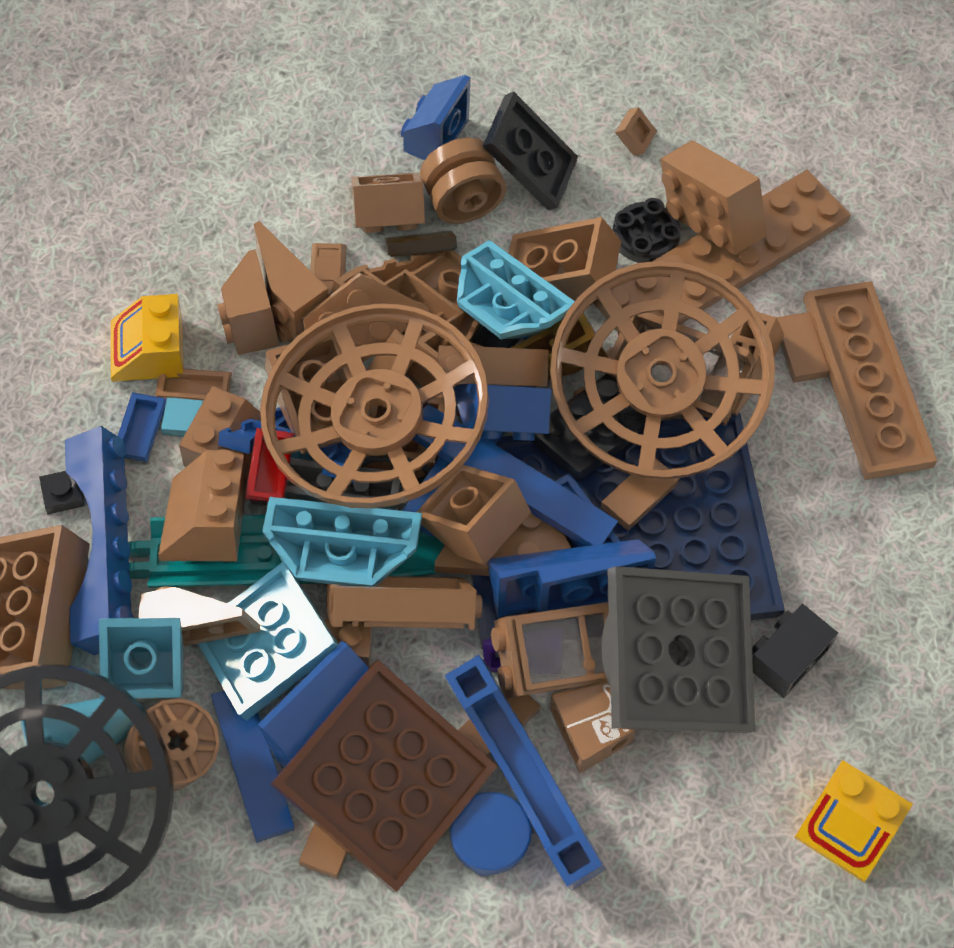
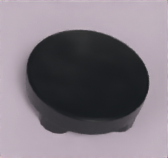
(646, 230)

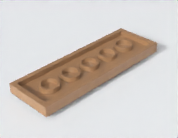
(869, 381)

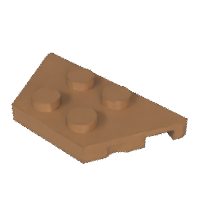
(360, 292)
(530, 537)

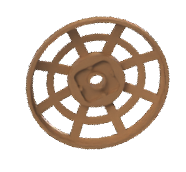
(665, 348)
(373, 389)

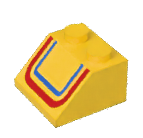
(147, 339)
(853, 821)

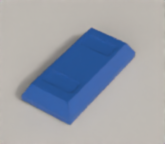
(141, 425)

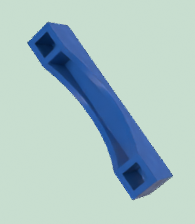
(98, 468)
(526, 773)

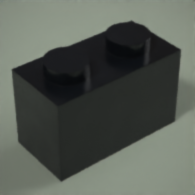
(792, 650)

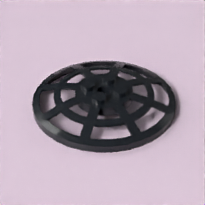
(76, 788)

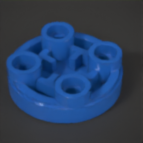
(491, 834)

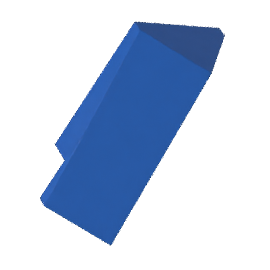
(561, 576)

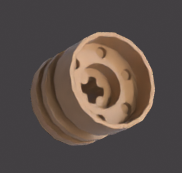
(196, 750)

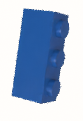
(311, 702)

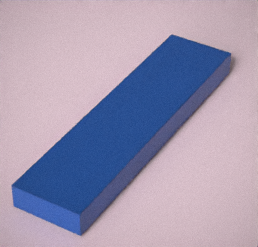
(253, 770)

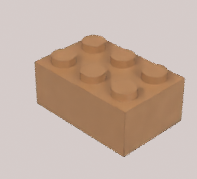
(713, 197)

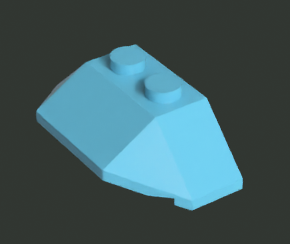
(507, 294)
(339, 542)

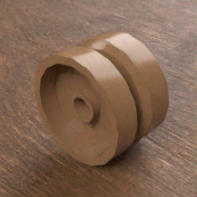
(462, 181)

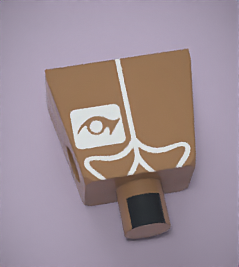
(586, 726)

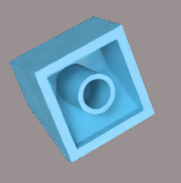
(143, 655)

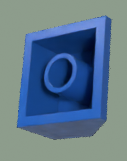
(438, 117)
(509, 410)

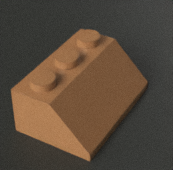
(206, 509)

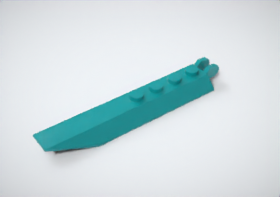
(253, 562)

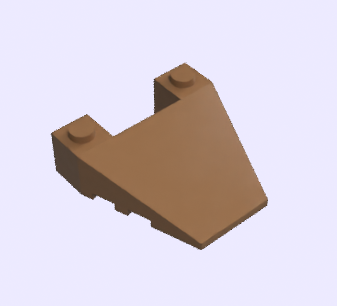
(429, 280)

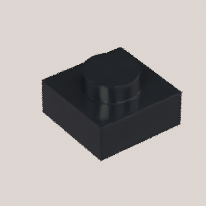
(60, 492)

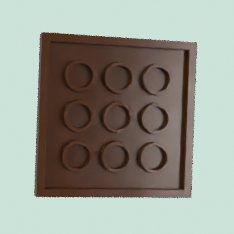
(384, 776)

